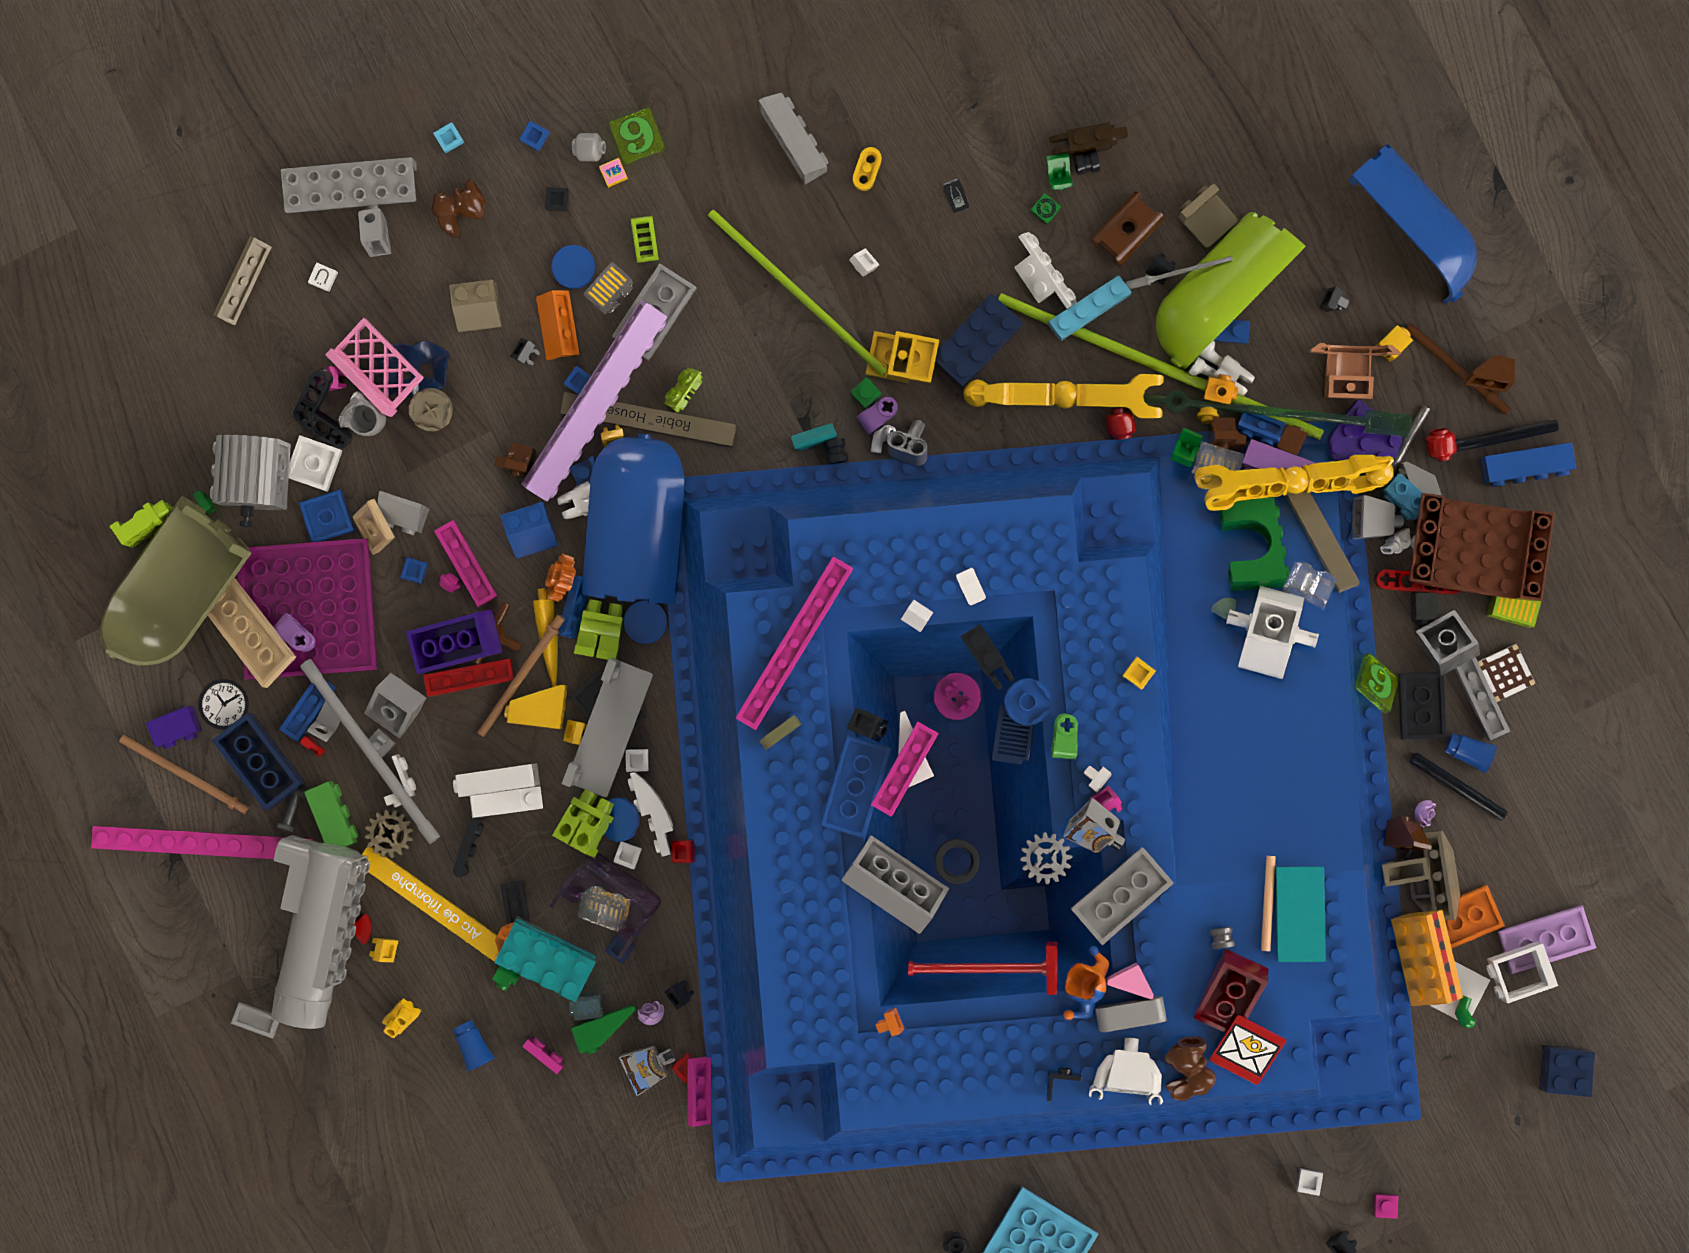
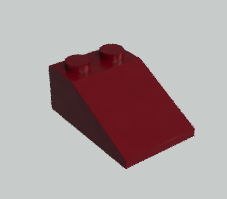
(1231, 991)

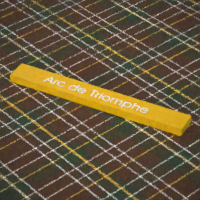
(432, 903)

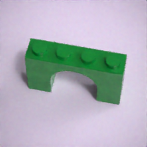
(1261, 517)

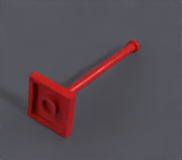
(1047, 967)

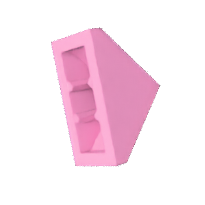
(1130, 980)

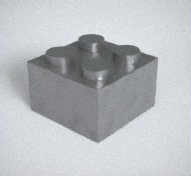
(1448, 642)

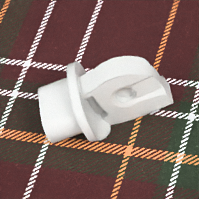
(1397, 542)

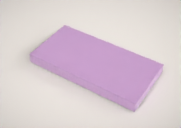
(1561, 934)

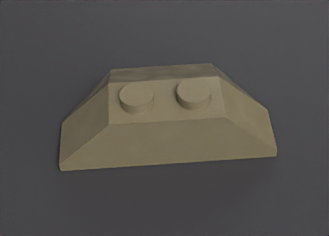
(1442, 888)

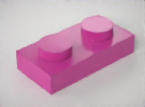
(551, 1060)

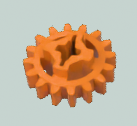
(560, 577)

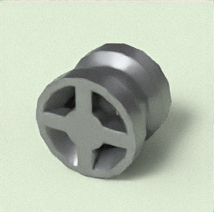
(1221, 937)

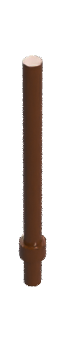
(1491, 397)

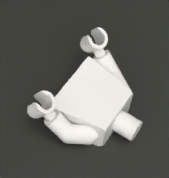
(1128, 1073)

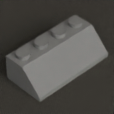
(792, 137)
(895, 884)

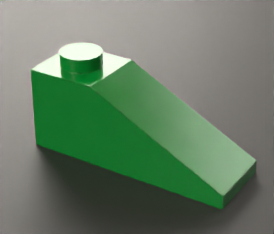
(594, 1032)

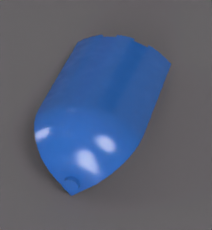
(1420, 217)
(634, 521)

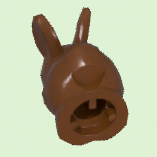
(465, 202)
(1189, 1060)

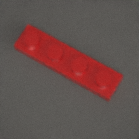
(469, 677)

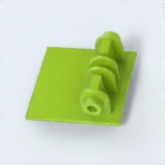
(686, 380)

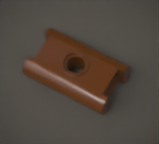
(1131, 213)

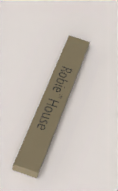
(663, 422)

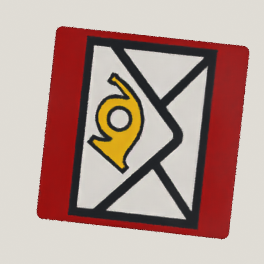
(1247, 1049)

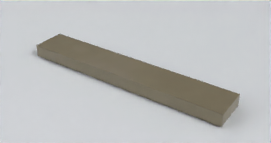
(1323, 540)

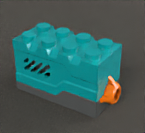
(544, 957)

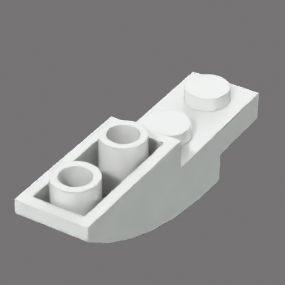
(650, 803)

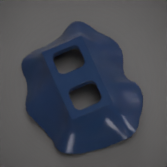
(418, 354)

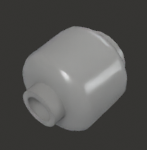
(588, 147)

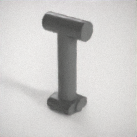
(290, 812)

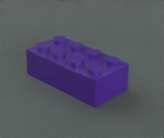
(454, 641)

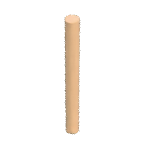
(1268, 903)

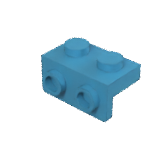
(1404, 496)

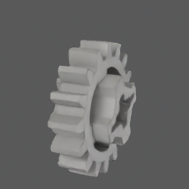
(1038, 866)

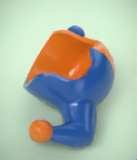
(1086, 985)

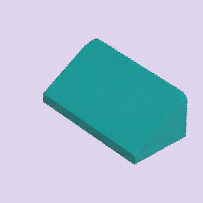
(813, 437)

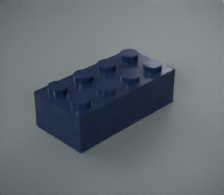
(977, 341)
(258, 761)

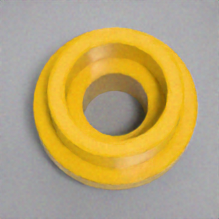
(1206, 414)

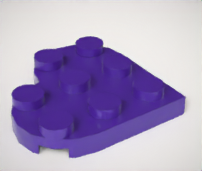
(1351, 439)

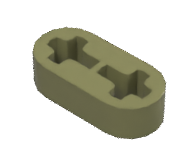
(780, 732)

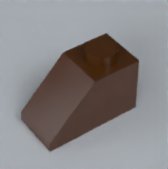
(1494, 374)
(1405, 835)

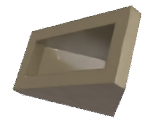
(1405, 871)

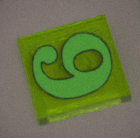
(637, 135)
(1376, 683)

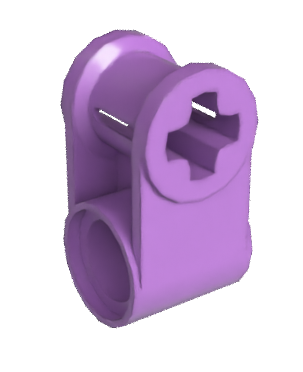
(874, 417)
(292, 631)

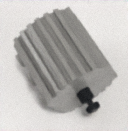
(250, 474)

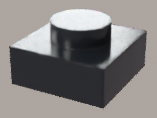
(557, 199)

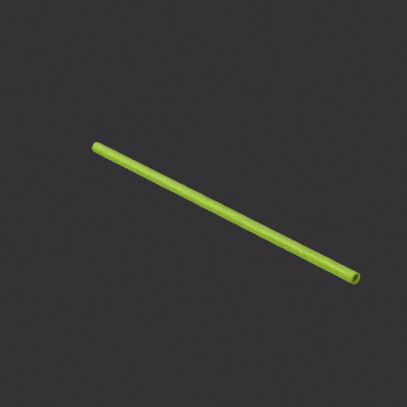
(1146, 360)

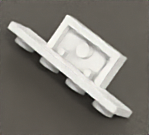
(1040, 274)

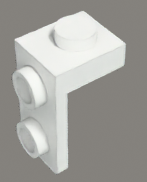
(408, 783)

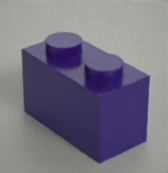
(174, 727)

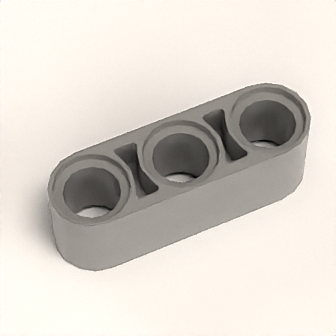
(1130, 1014)

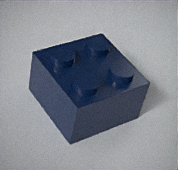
(1567, 1071)

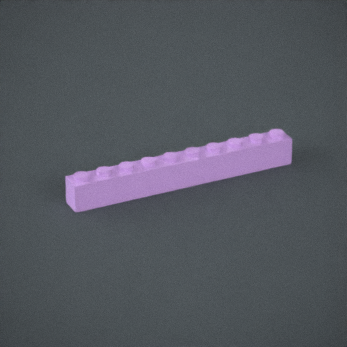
(594, 401)

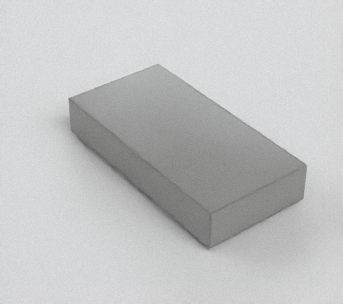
(255, 1020)

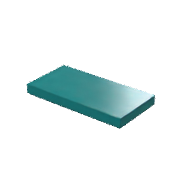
(1300, 914)

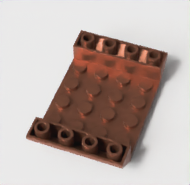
(1481, 548)

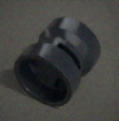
(1086, 162)
(836, 451)

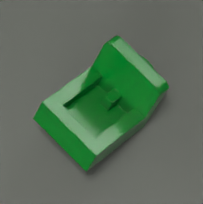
(1059, 171)
(1186, 447)

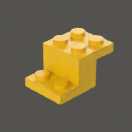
(904, 356)

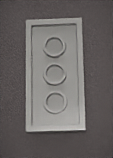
(668, 295)
(1122, 895)

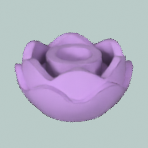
(1424, 813)
(651, 1013)

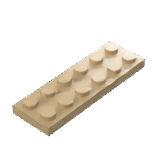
(250, 634)

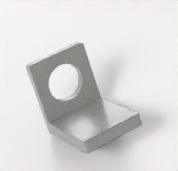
(327, 721)

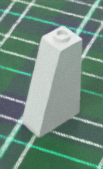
(496, 780)

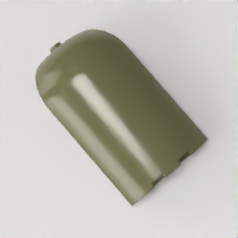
(171, 587)

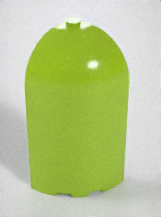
(1217, 294)

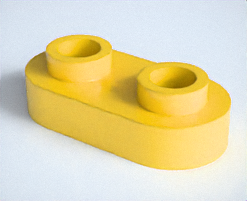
(866, 169)

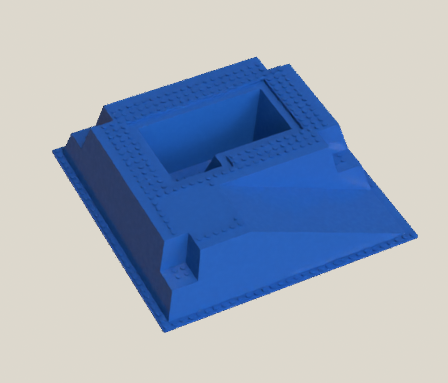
(1216, 766)

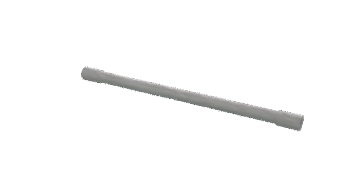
(422, 823)

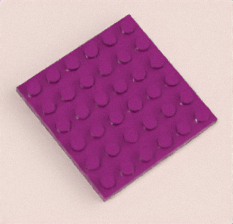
(326, 592)

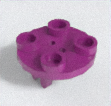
(963, 705)

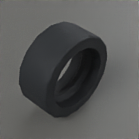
(957, 879)

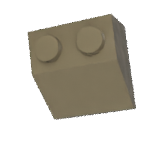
(475, 305)

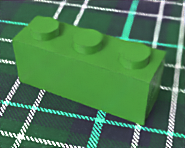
(331, 814)

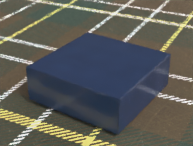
(615, 948)

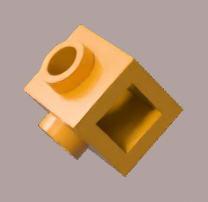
(1220, 389)

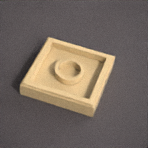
(373, 526)

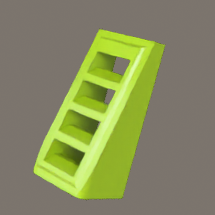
(643, 220)

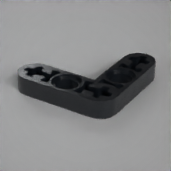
(314, 415)

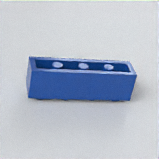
(1528, 463)

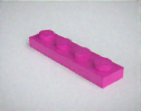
(466, 563)
(904, 769)

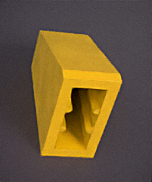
(539, 709)

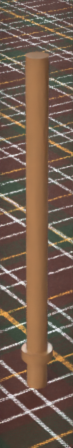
(552, 629)
(232, 802)

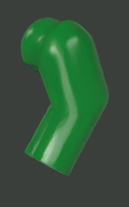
(1462, 1013)

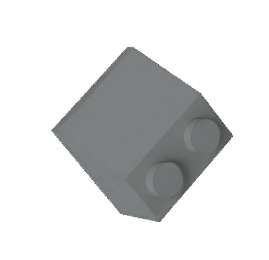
(402, 512)
(394, 705)

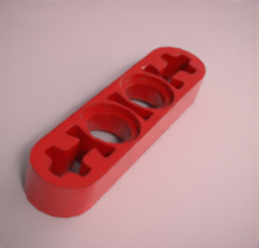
(1415, 587)

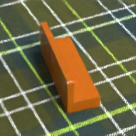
(557, 324)

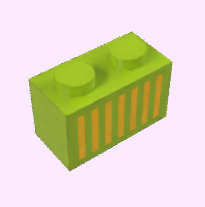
(1514, 611)

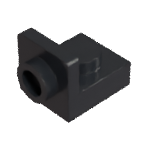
(868, 724)

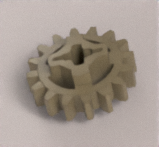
(380, 839)

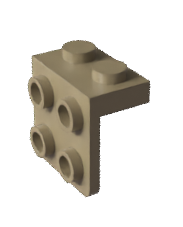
(1207, 216)

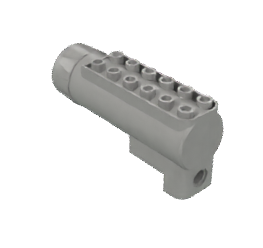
(324, 897)

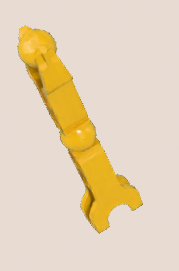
(1067, 394)
(1272, 482)

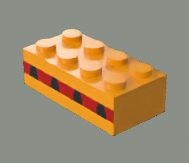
(1427, 958)

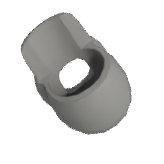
(362, 416)

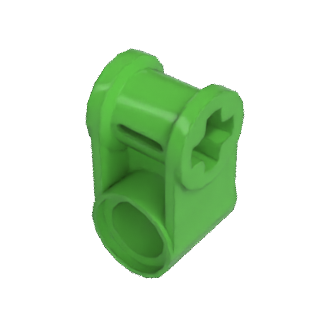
(1065, 742)

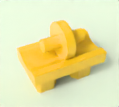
(400, 1018)

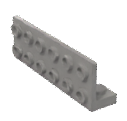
(349, 185)
(609, 727)

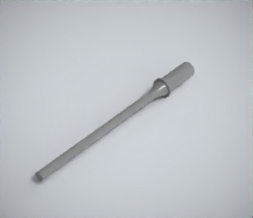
(1147, 280)

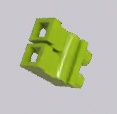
(143, 524)
(606, 626)
(584, 824)

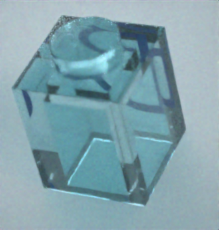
(586, 1007)

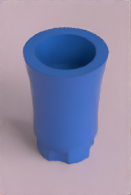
(1471, 751)
(472, 1046)

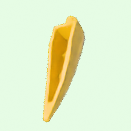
(545, 614)

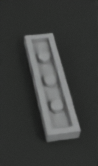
(1482, 699)

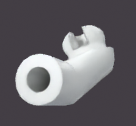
(879, 437)

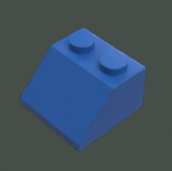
(529, 530)

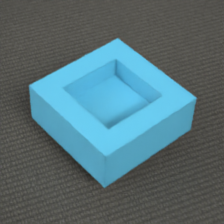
(448, 137)

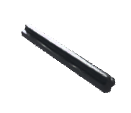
(1507, 435)
(1459, 786)

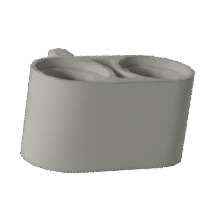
(909, 443)

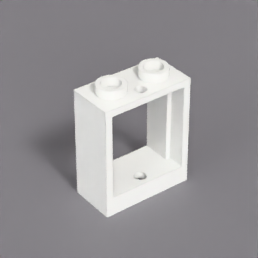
(1543, 966)

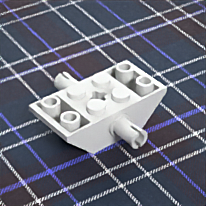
(1267, 648)

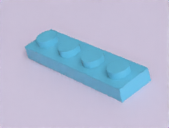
(1089, 308)

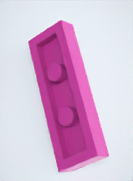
(699, 1091)

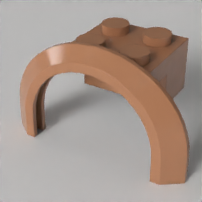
(1350, 369)

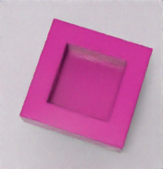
(1385, 1206)

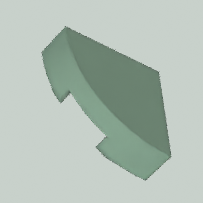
(1223, 607)

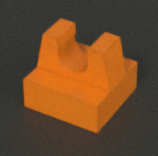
(891, 1022)

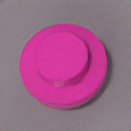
(449, 582)

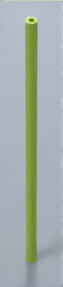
(798, 293)

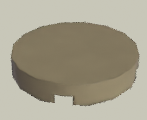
(430, 409)

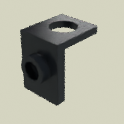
(1062, 1073)

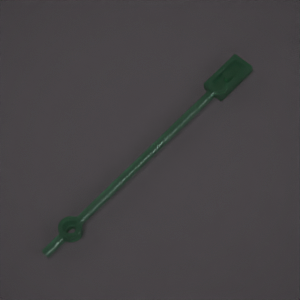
(1374, 423)

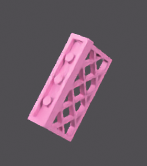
(359, 377)

